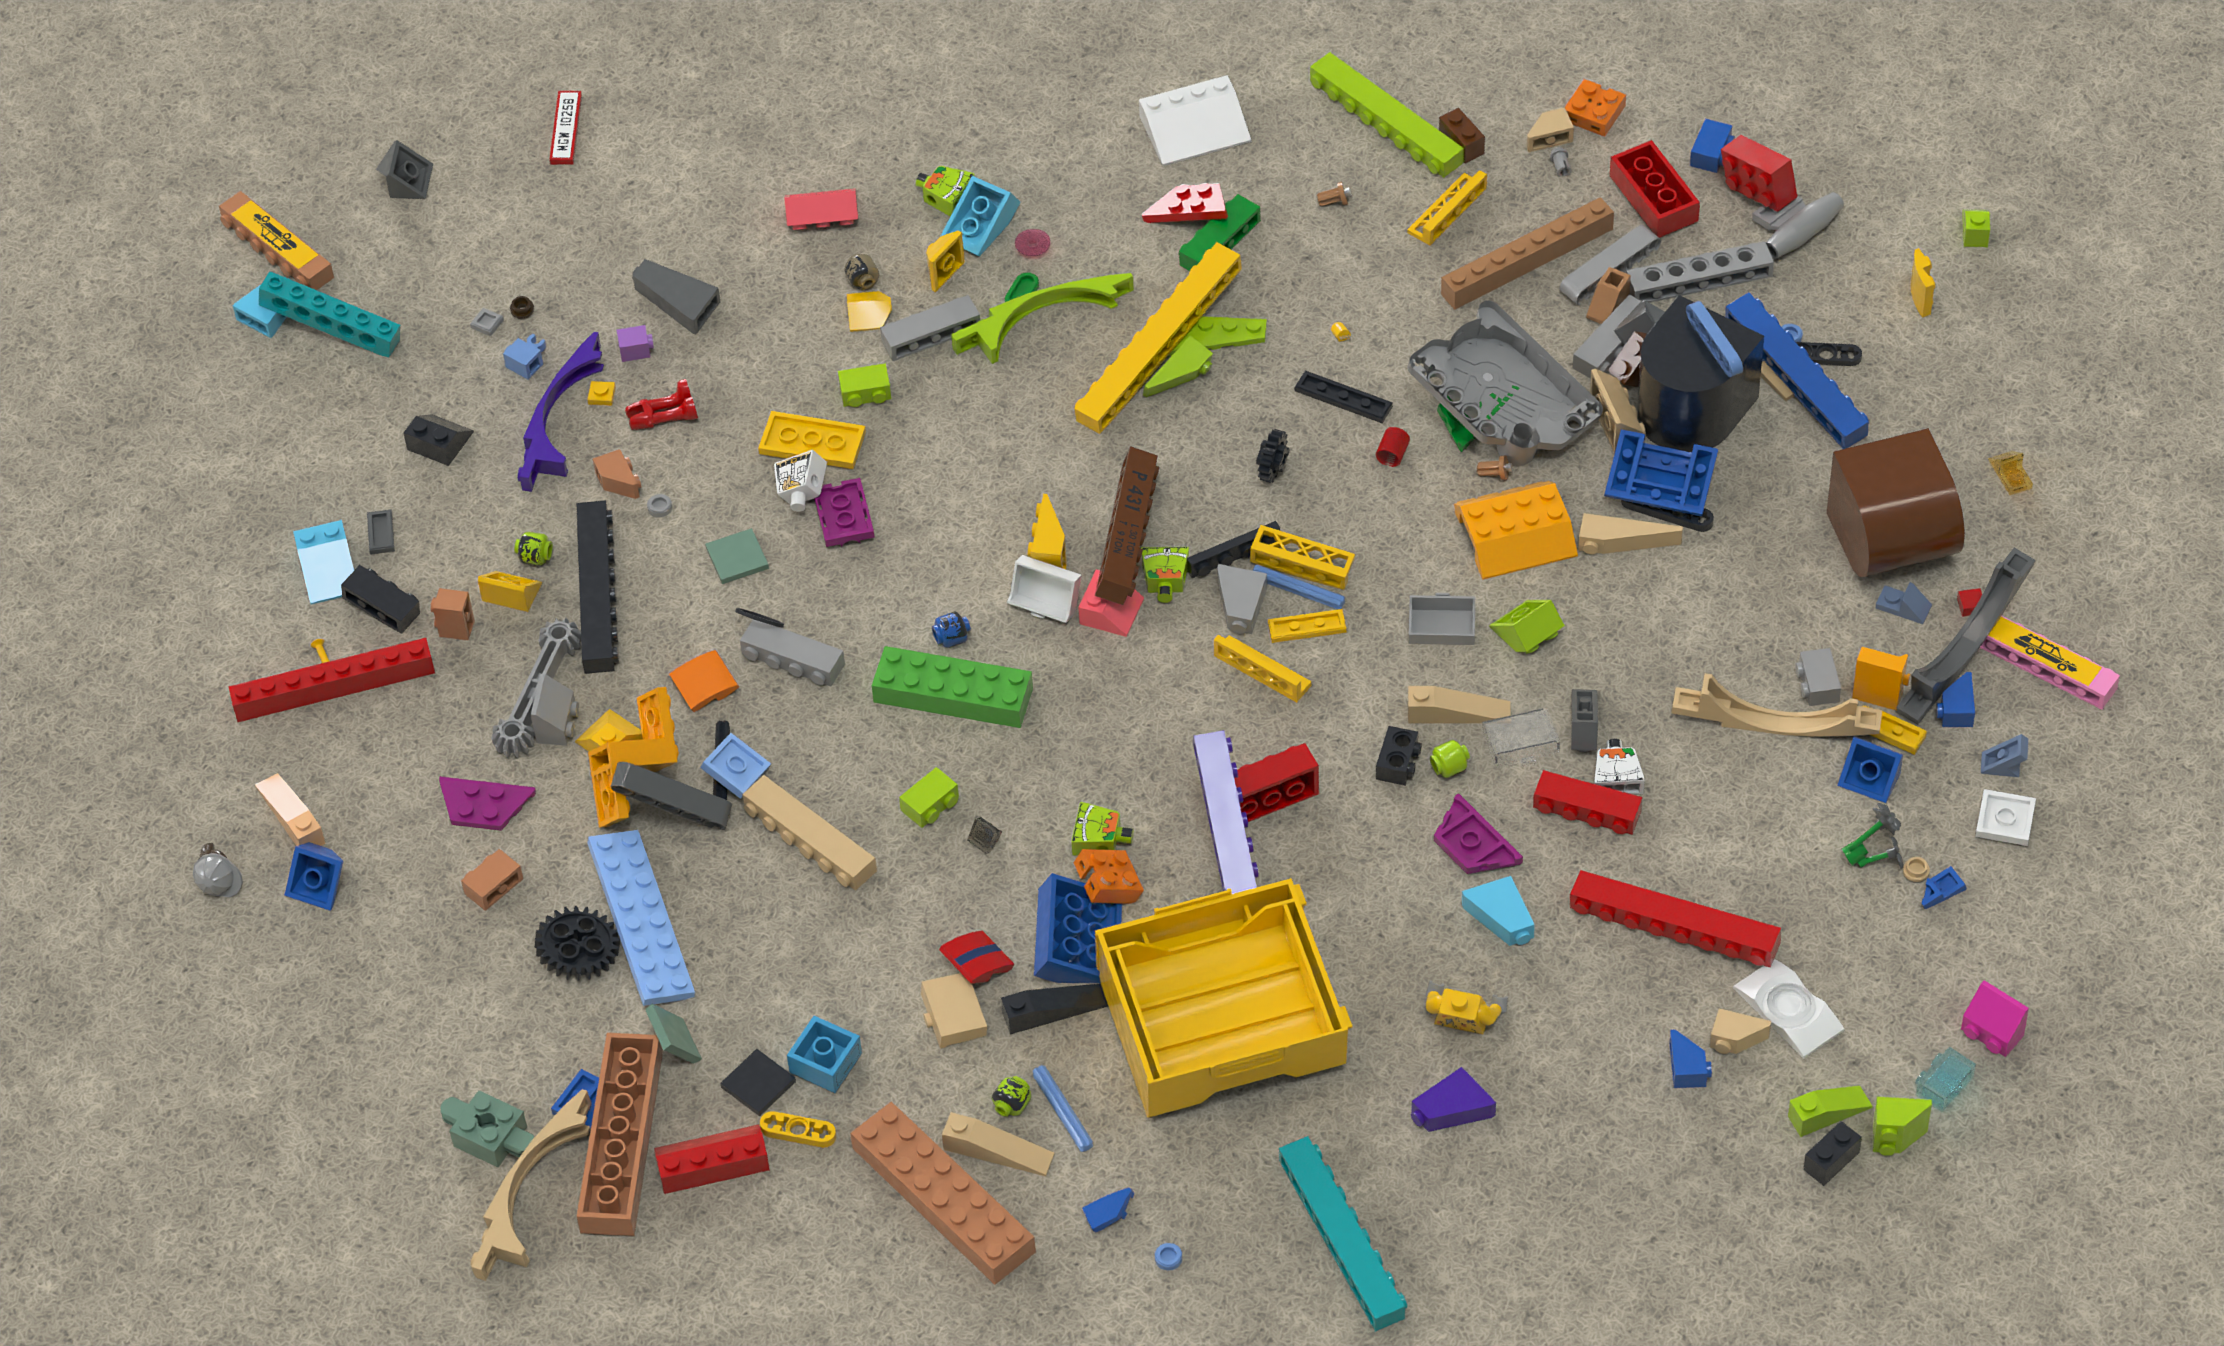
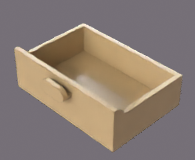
(952, 1010)

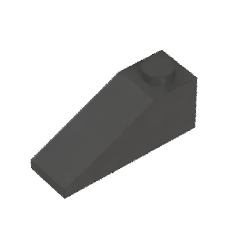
(1584, 720)

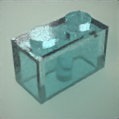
(1945, 1078)

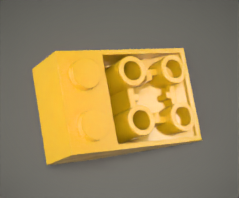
(1048, 536)

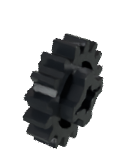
(1272, 455)

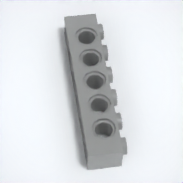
(1701, 272)

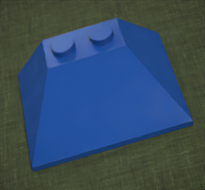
(1660, 474)

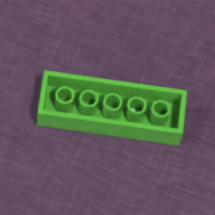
(952, 687)

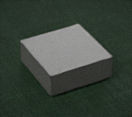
(486, 322)

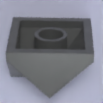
(405, 172)
(1640, 319)

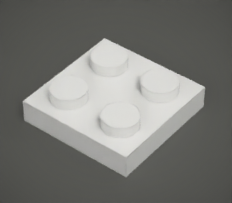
(2005, 817)

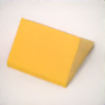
(508, 590)

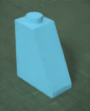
(1500, 910)

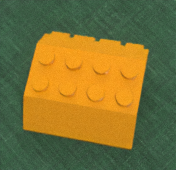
(1518, 528)

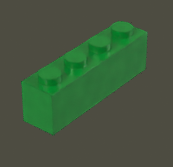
(1241, 219)

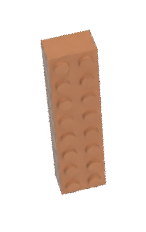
(620, 1134)
(943, 1193)

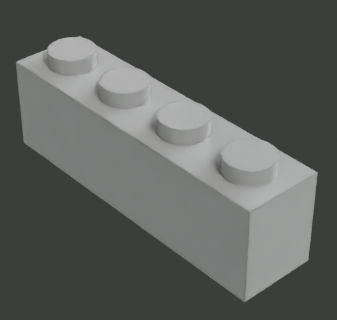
(928, 327)
(1603, 345)
(792, 652)

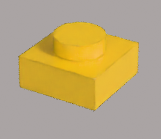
(601, 393)

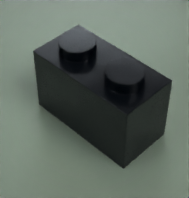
(1832, 1153)

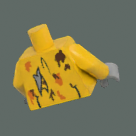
(1462, 1009)

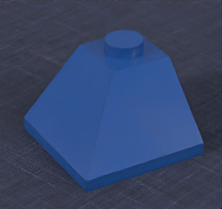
(314, 875)

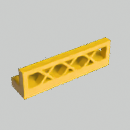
(1451, 210)
(1298, 562)
(1261, 667)

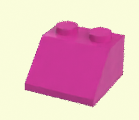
(1995, 1019)

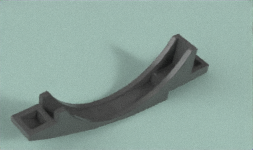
(1933, 679)

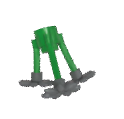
(1856, 850)

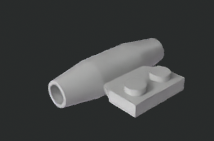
(1797, 222)

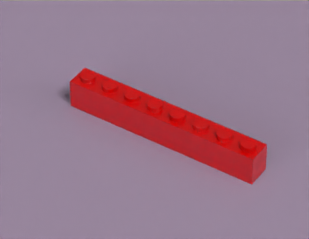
(331, 679)
(1675, 918)

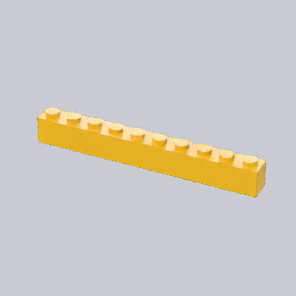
(1158, 338)

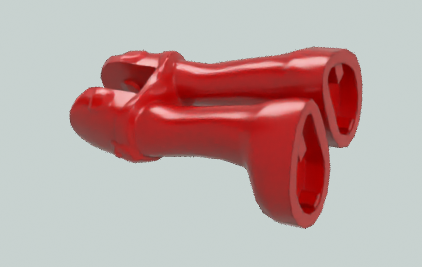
(642, 412)

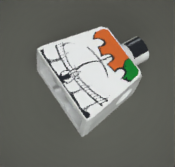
(1619, 768)

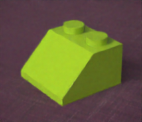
(1528, 625)
(1899, 1123)

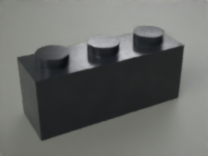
(380, 599)

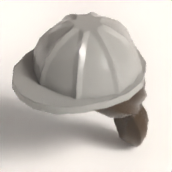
(216, 873)

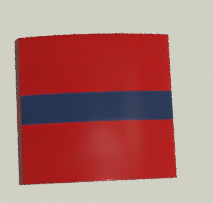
(976, 956)

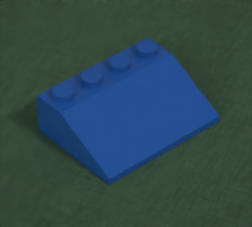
(1067, 931)

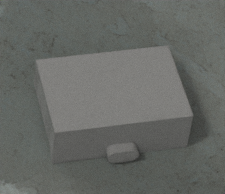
(1442, 619)

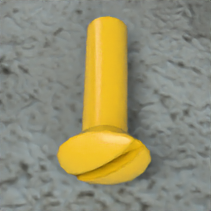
(318, 644)

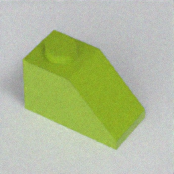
(1976, 227)

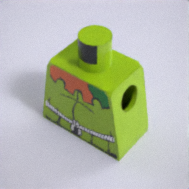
(944, 187)
(1165, 570)
(1098, 829)

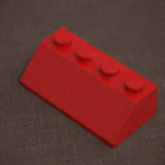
(712, 1159)

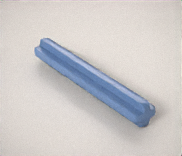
(1302, 588)
(1062, 1108)

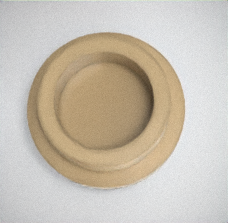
(1916, 869)

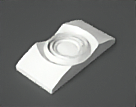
(1792, 1009)

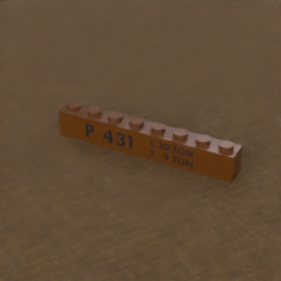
(1127, 526)

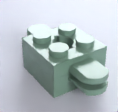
(478, 1136)

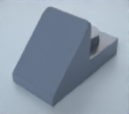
(1907, 604)
(2005, 757)

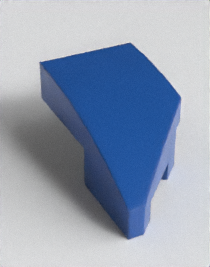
(1942, 887)

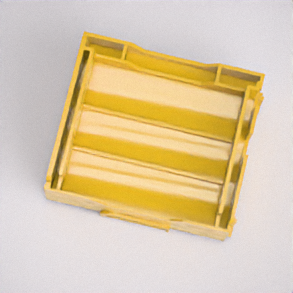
(1220, 995)

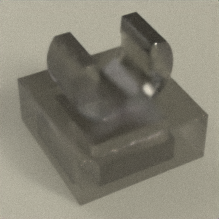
(984, 835)

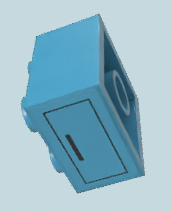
(824, 1054)

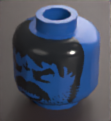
(951, 629)

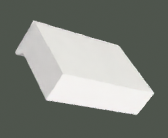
(1044, 589)

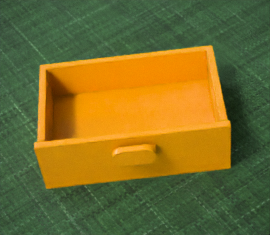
(1880, 678)

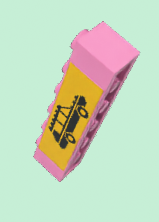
(2051, 662)

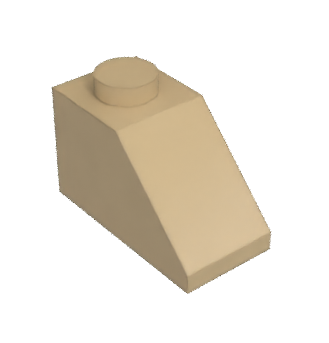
(1550, 130)
(1737, 1032)

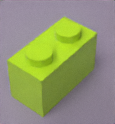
(864, 385)
(929, 797)

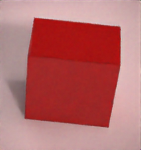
(1968, 600)

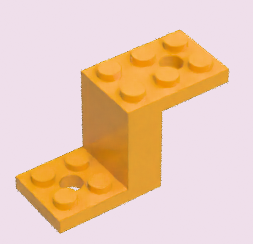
(652, 753)

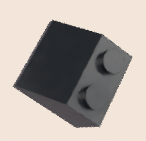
(436, 438)

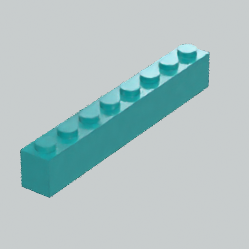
(1342, 1233)

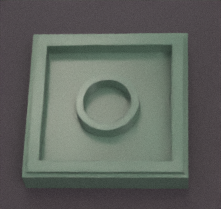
(737, 556)
(673, 1034)

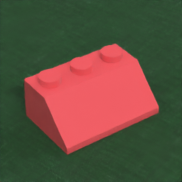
(821, 208)

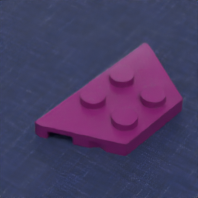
(483, 803)
(1473, 841)

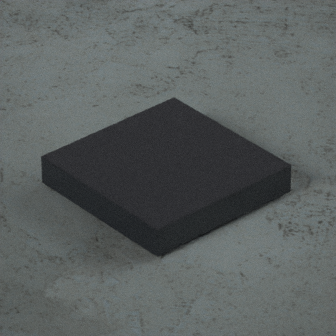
(758, 1082)

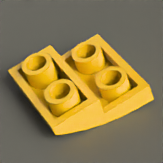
(1922, 283)

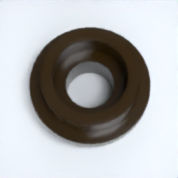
(524, 303)

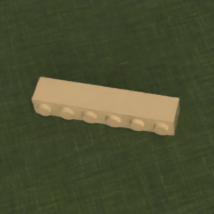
(809, 833)

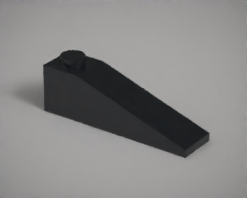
(1048, 1005)

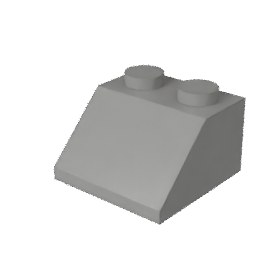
(553, 712)

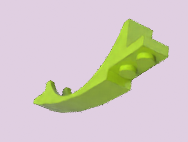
(991, 332)

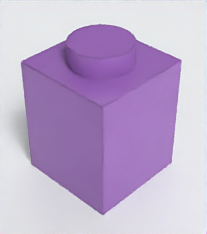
(634, 343)

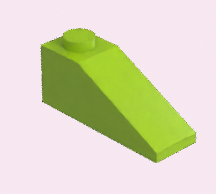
(1181, 367)
(1826, 1107)

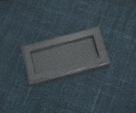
(380, 531)

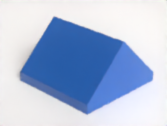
(1871, 770)

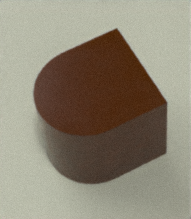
(1894, 504)

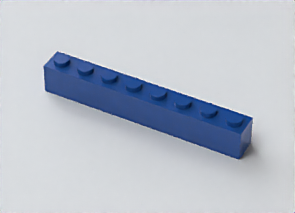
(1801, 374)

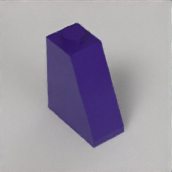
(1452, 1103)

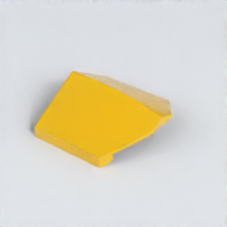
(868, 310)

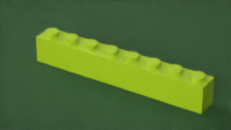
(1386, 115)

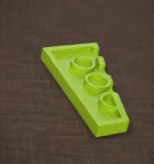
(1226, 331)

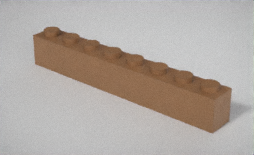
(1527, 253)

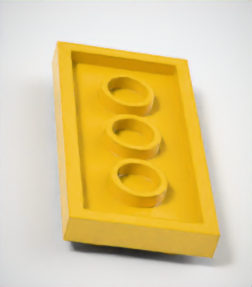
(796, 434)

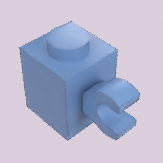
(524, 357)

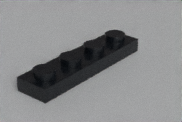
(1226, 552)

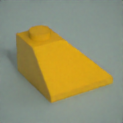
(944, 258)
(606, 729)

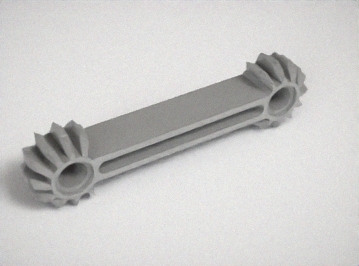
(516, 732)

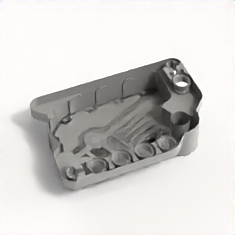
(1489, 359)

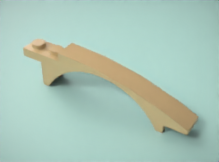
(1720, 705)
(500, 1238)

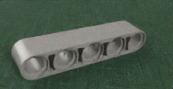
(1620, 255)

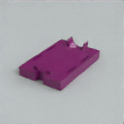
(844, 513)

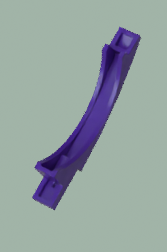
(539, 453)

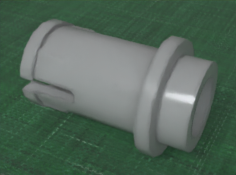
(1559, 157)

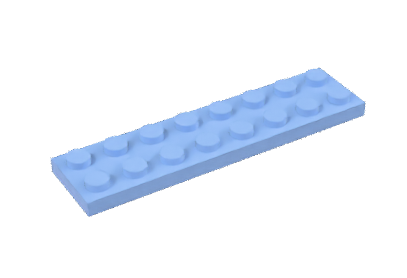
(640, 917)

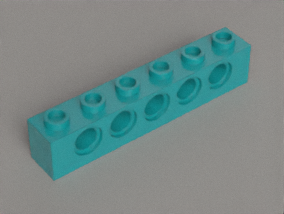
(329, 314)

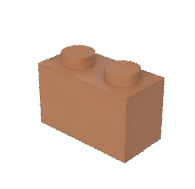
(453, 614)
(492, 879)

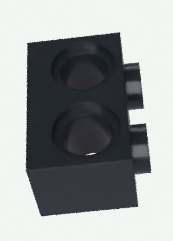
(1394, 761)

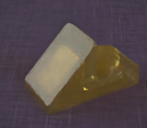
(2011, 472)

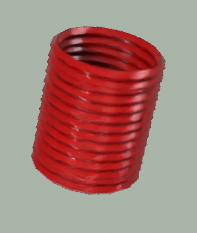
(1393, 441)

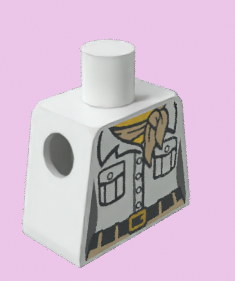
(800, 478)

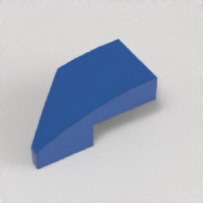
(1108, 1209)

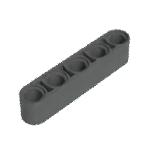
(671, 795)

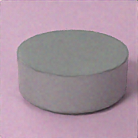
(659, 505)

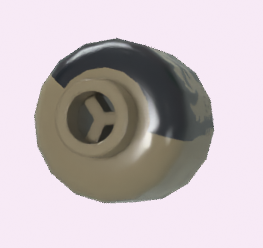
(861, 271)

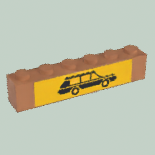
(275, 241)

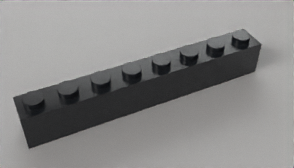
(595, 587)

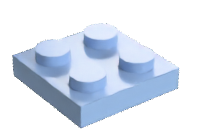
(735, 765)

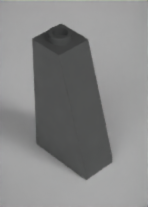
(676, 294)

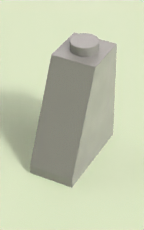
(1241, 596)

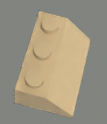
(1617, 411)

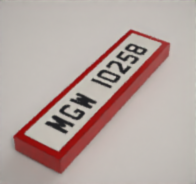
(565, 128)

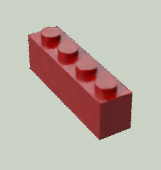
(1587, 802)

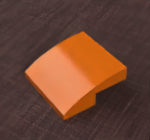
(704, 680)

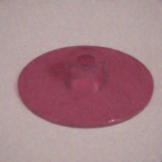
(1032, 236)

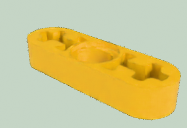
(791, 1121)

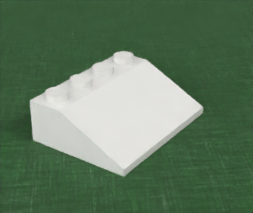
(1194, 120)

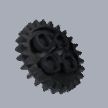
(577, 943)

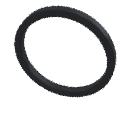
(759, 617)

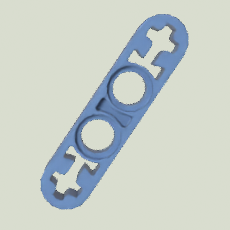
(1714, 339)

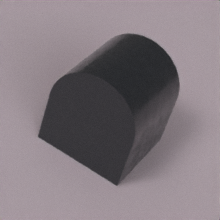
(1683, 387)

